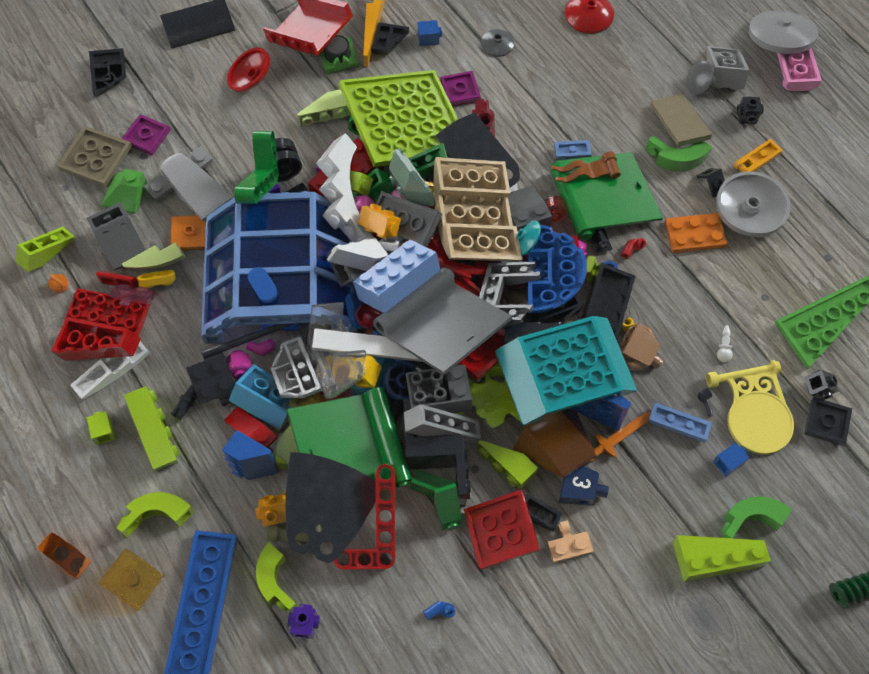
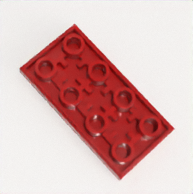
(106, 310)

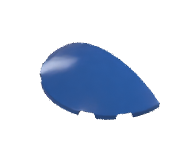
(560, 267)

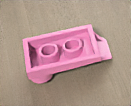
(799, 71)

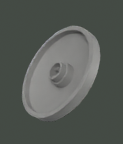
(783, 32)
(753, 204)

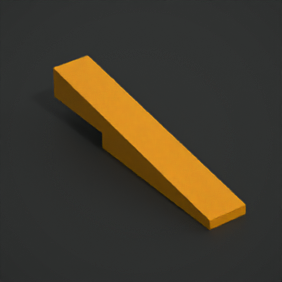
(373, 16)

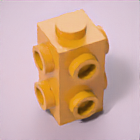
(379, 221)
(271, 509)

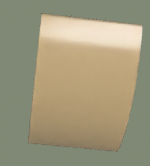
(475, 210)

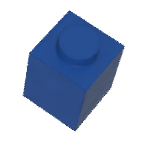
(428, 32)
(731, 459)

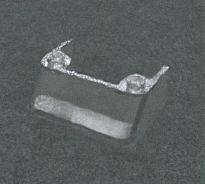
(333, 369)

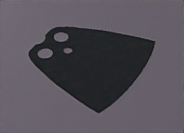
(325, 495)

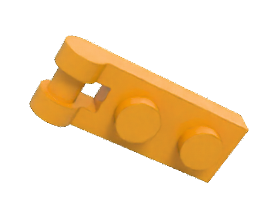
(758, 157)

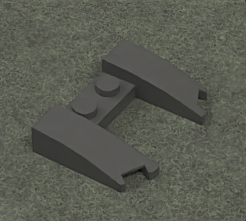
(503, 275)

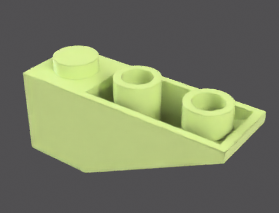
(327, 107)

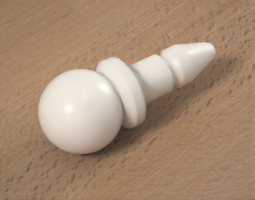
(724, 353)

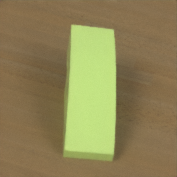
(155, 258)

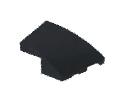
(106, 69)

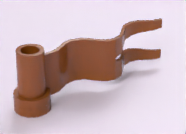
(593, 170)

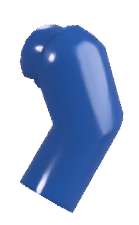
(441, 608)

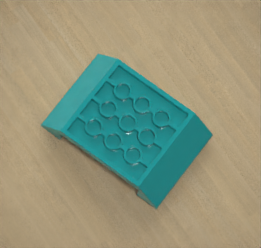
(564, 368)

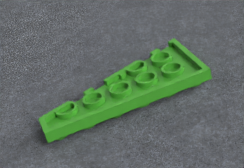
(821, 322)

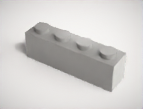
(434, 422)

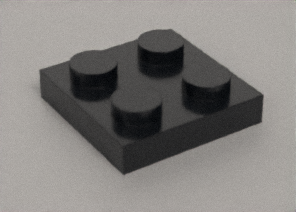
(828, 421)

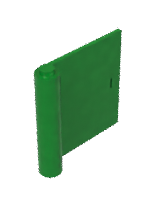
(604, 200)
(352, 432)

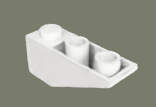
(358, 255)

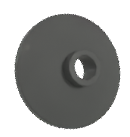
(497, 42)

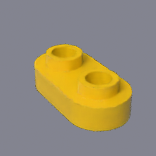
(163, 278)

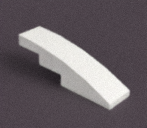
(106, 372)

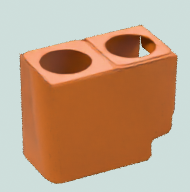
(49, 546)

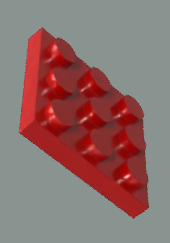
(501, 529)

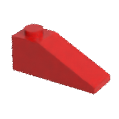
(251, 427)

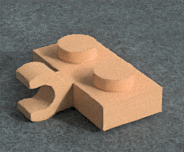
(569, 545)

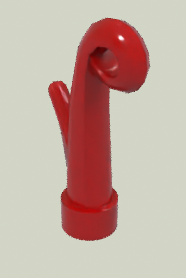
(464, 269)

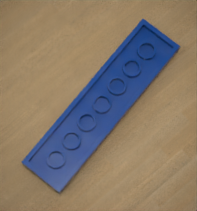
(201, 603)

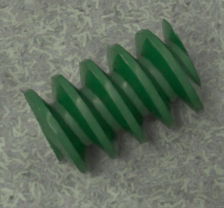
(850, 590)

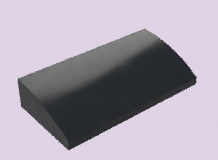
(197, 23)
(609, 295)

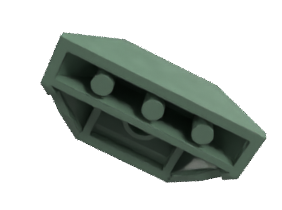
(408, 180)

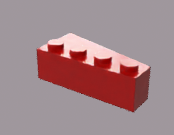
(93, 340)

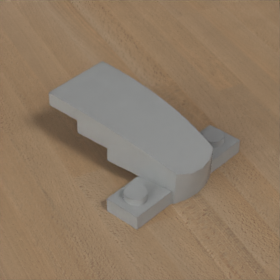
(189, 182)

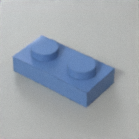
(572, 149)

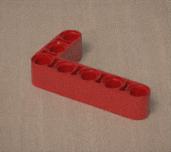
(381, 526)

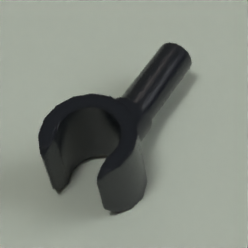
(703, 397)

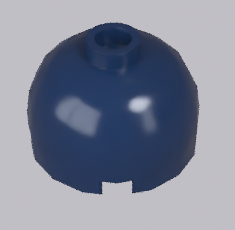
(395, 380)

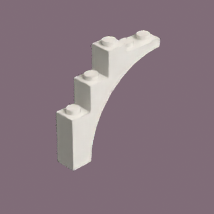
(337, 189)

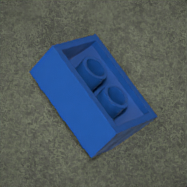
(249, 457)

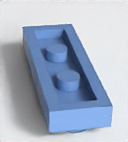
(680, 422)

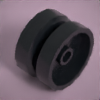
(287, 159)

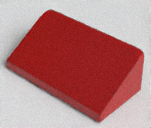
(115, 279)

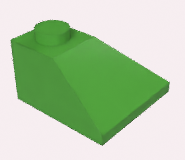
(126, 188)

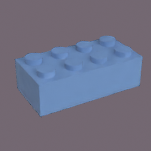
(397, 276)

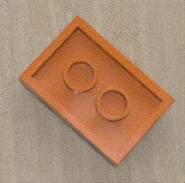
(695, 233)

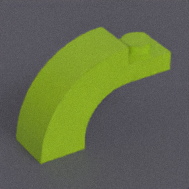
(266, 575)

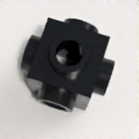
(749, 110)
(821, 384)

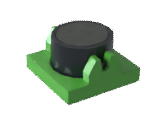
(339, 55)

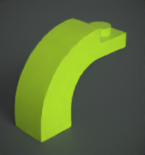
(151, 505)

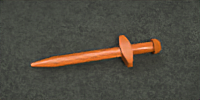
(606, 445)

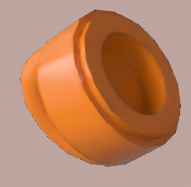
(58, 283)

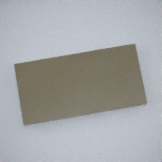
(680, 120)

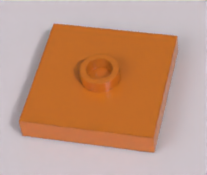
(188, 232)

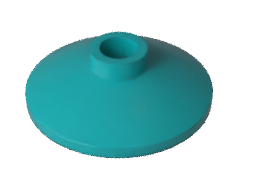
(529, 236)

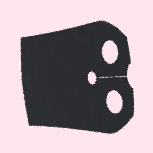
(472, 140)

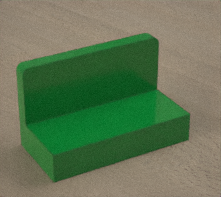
(427, 483)

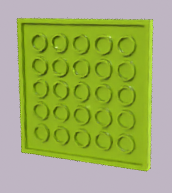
(398, 112)

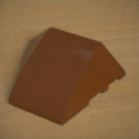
(557, 443)

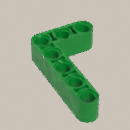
(265, 175)

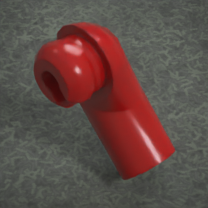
(633, 245)

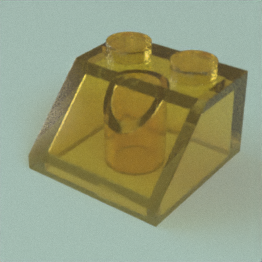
(131, 579)

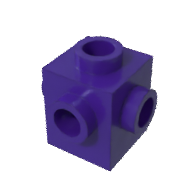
(303, 629)

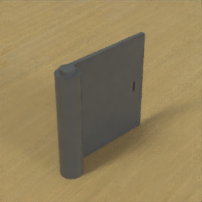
(441, 322)

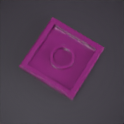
(460, 88)
(146, 134)

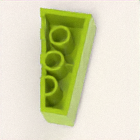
(151, 428)
(715, 556)

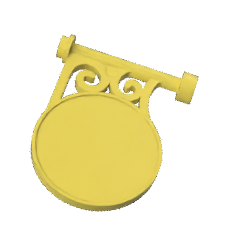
(757, 418)

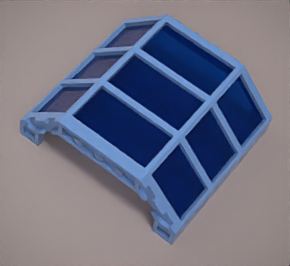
(288, 241)

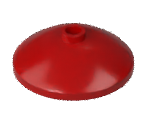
(589, 15)
(248, 70)

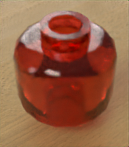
(556, 207)

